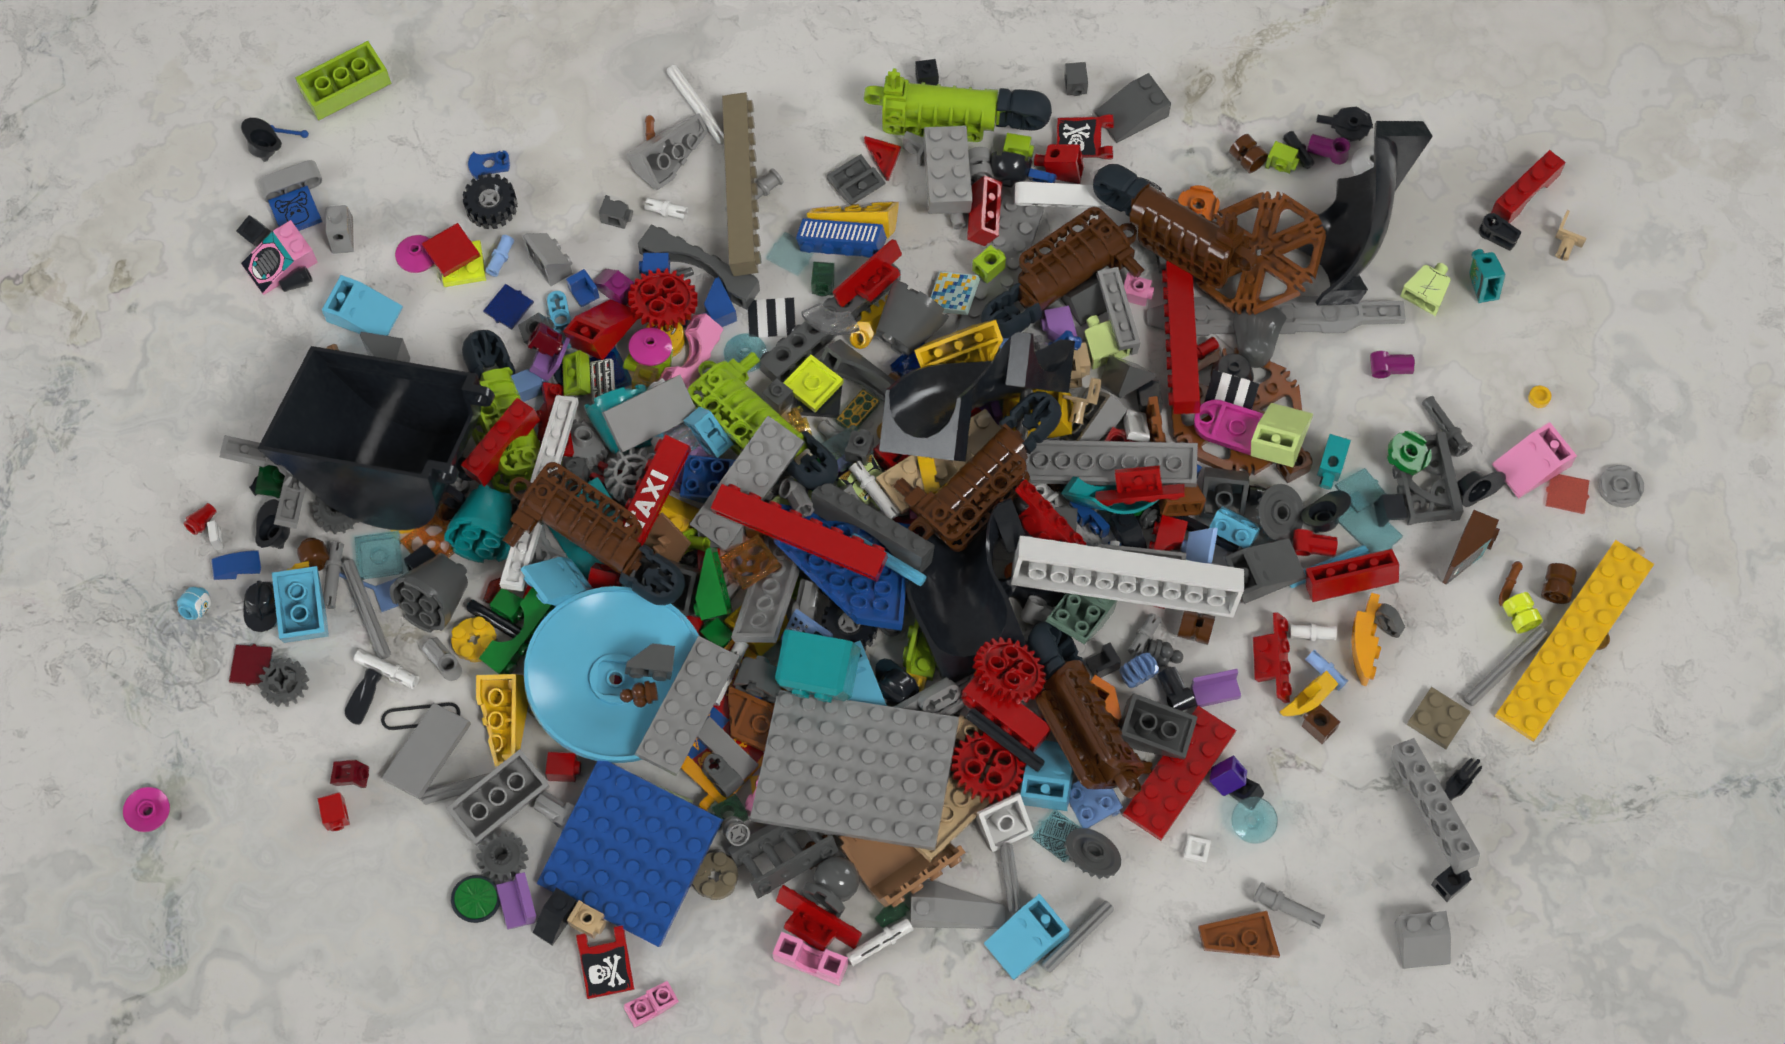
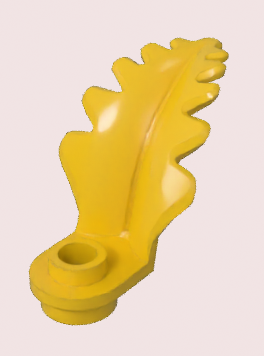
(867, 325)

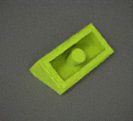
(576, 374)

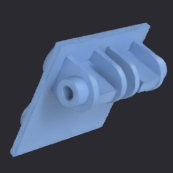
(1093, 804)

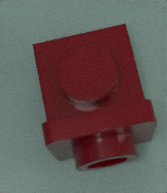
(349, 773)

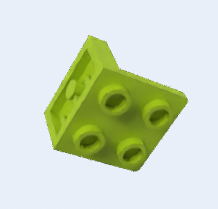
(917, 655)

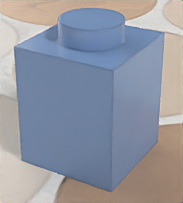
(528, 384)

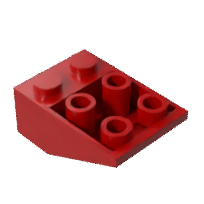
(600, 328)

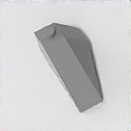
(664, 154)
(1097, 418)
(950, 907)

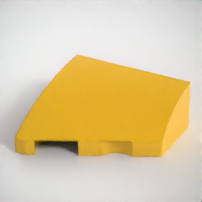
(1311, 695)

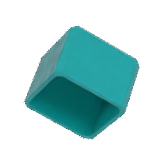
(817, 666)

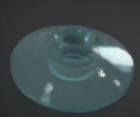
(741, 341)
(1265, 820)

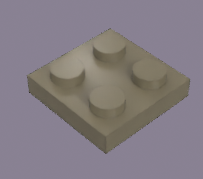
(1438, 718)

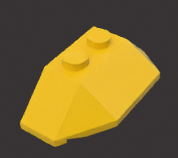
(969, 344)

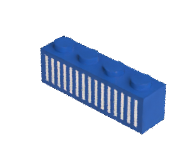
(840, 237)

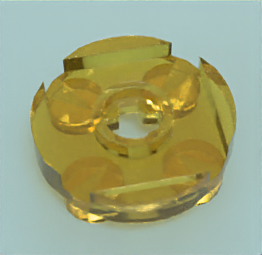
(800, 424)

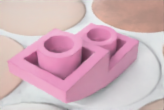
(651, 1004)

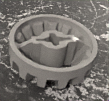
(622, 486)

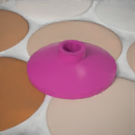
(413, 261)
(653, 353)
(139, 803)

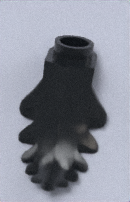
(1022, 593)

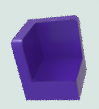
(1228, 775)

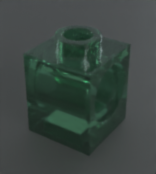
(823, 278)
(731, 804)

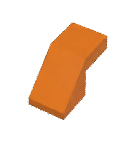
(1108, 693)

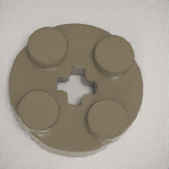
(727, 880)

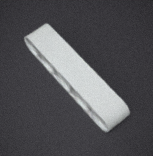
(1057, 195)

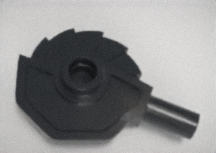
(1349, 123)

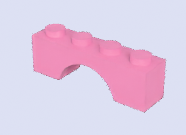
(702, 336)

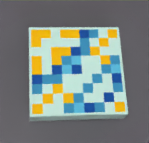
(955, 291)

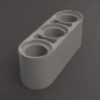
(290, 179)

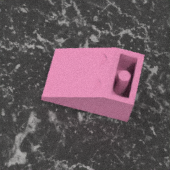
(1535, 460)

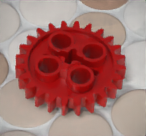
(662, 299)
(1019, 682)
(968, 757)

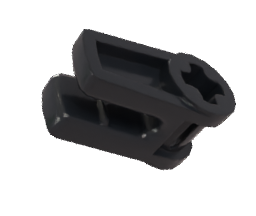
(1499, 232)

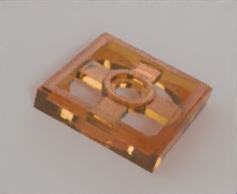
(425, 537)
(742, 551)

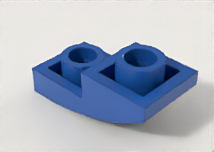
(1094, 520)
(231, 564)

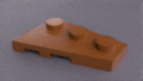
(1154, 420)
(1241, 935)

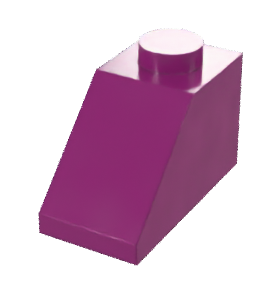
(613, 285)

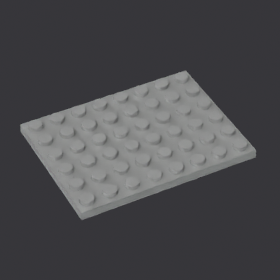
(856, 770)

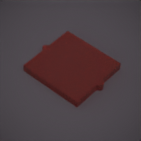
(1568, 493)

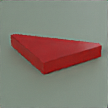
(884, 154)

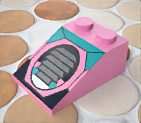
(278, 257)

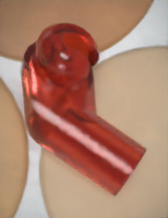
(492, 590)

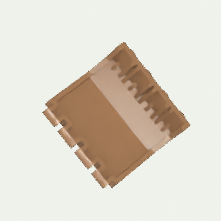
(895, 869)

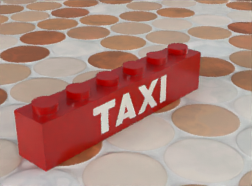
(657, 483)

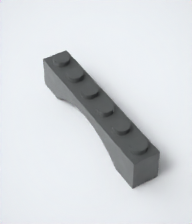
(740, 289)
(856, 368)
(837, 505)

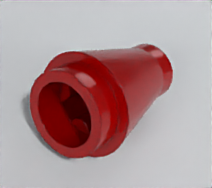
(198, 520)

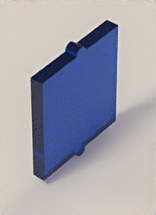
(508, 306)

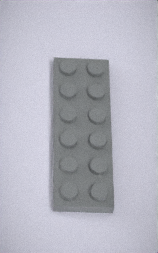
(753, 471)
(767, 601)
(687, 706)

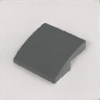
(855, 179)

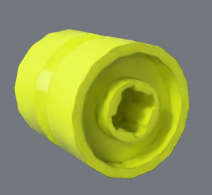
(1522, 611)

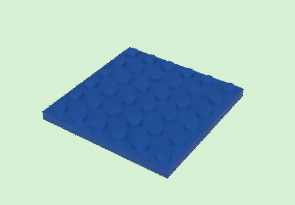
(630, 851)

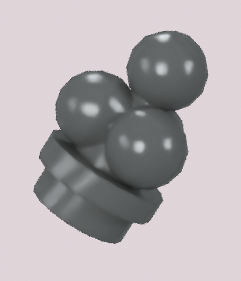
(1164, 652)

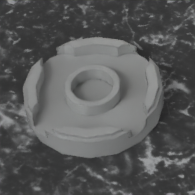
(1621, 486)

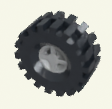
(492, 191)
(837, 621)

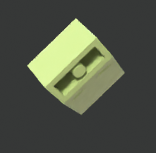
(1280, 434)

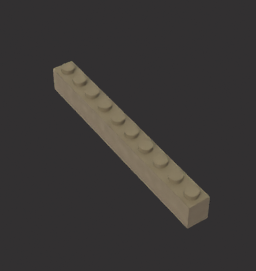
(740, 184)

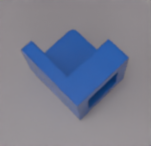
(582, 288)

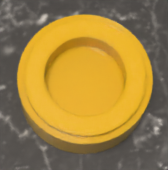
(1539, 396)

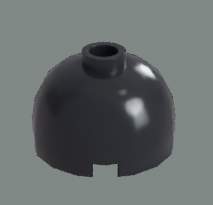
(1010, 168)

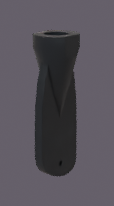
(362, 697)

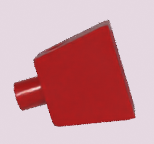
(1062, 160)

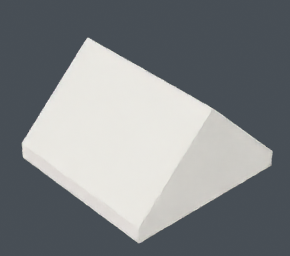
(1004, 822)

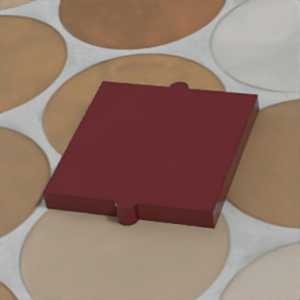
(249, 664)

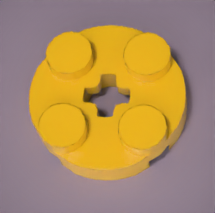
(465, 630)

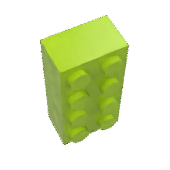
(343, 80)

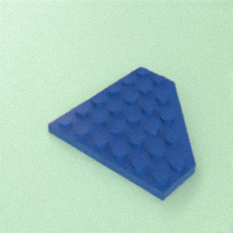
(859, 597)

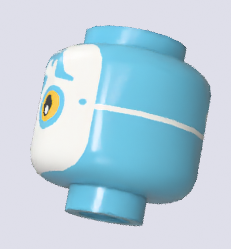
(194, 603)

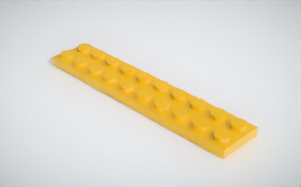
(1574, 640)

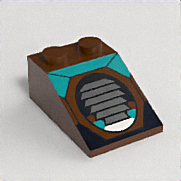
(1476, 538)

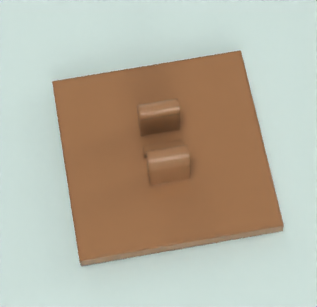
(667, 539)

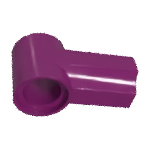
(1329, 148)
(1384, 364)

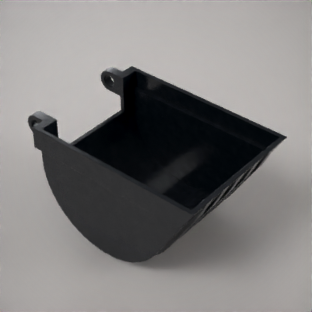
(377, 435)

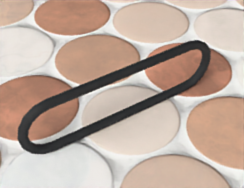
(412, 708)

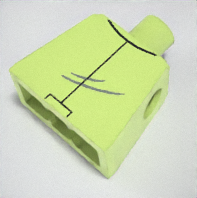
(1427, 288)

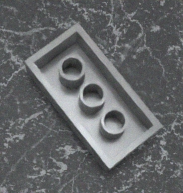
(947, 170)
(498, 797)

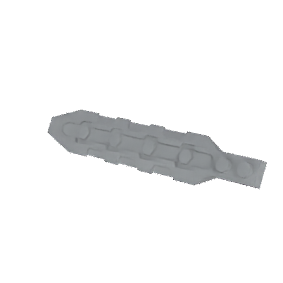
(1301, 315)

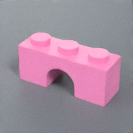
(798, 955)

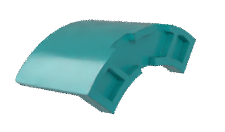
(1084, 495)

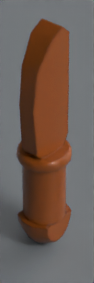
(649, 127)
(1510, 581)

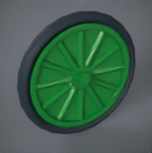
(475, 899)

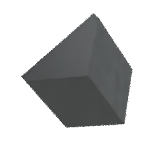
(1085, 300)
(1123, 376)

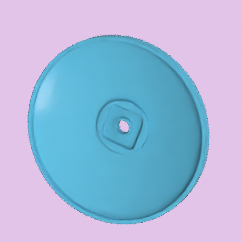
(578, 653)

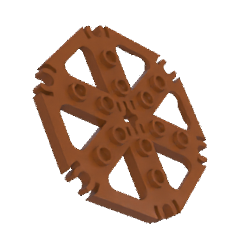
(1272, 248)
(1267, 393)

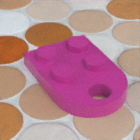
(1230, 425)

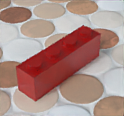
(1352, 575)
(1012, 717)

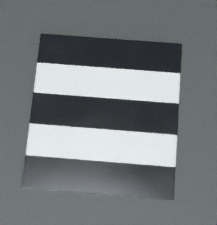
(771, 317)
(1232, 389)

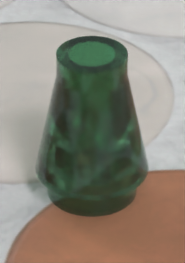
(889, 914)

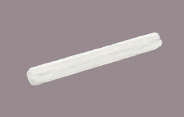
(696, 103)

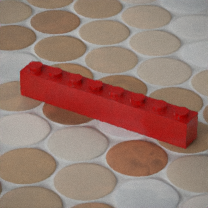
(1181, 341)
(800, 532)

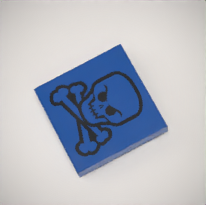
(297, 207)

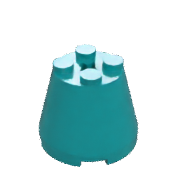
(605, 402)
(481, 526)

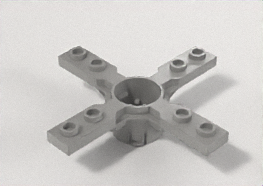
(292, 490)

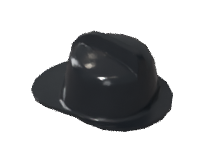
(260, 137)
(1478, 486)
(1325, 512)
(266, 531)
(260, 607)
(894, 682)

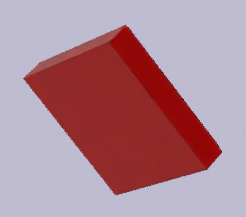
(450, 250)

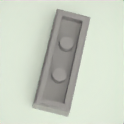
(720, 743)

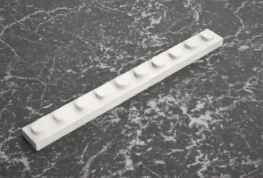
(551, 450)

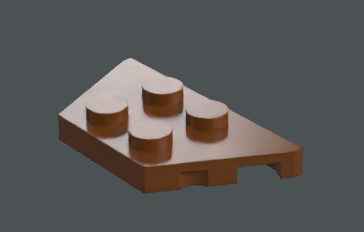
(749, 718)

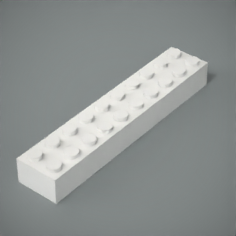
(1127, 576)

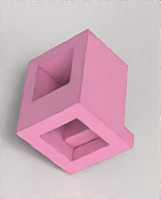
(1138, 289)

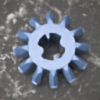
(1139, 670)

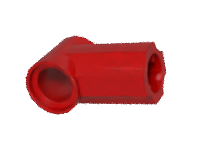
(1307, 543)

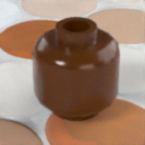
(314, 552)

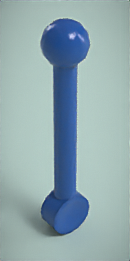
(304, 134)

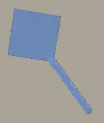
(382, 593)

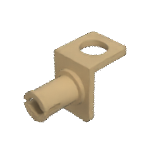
(1568, 239)
(1079, 404)

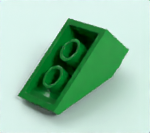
(712, 590)

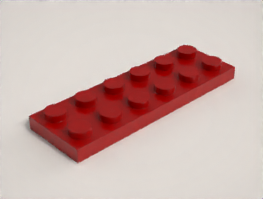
(1176, 779)

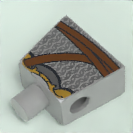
(339, 221)

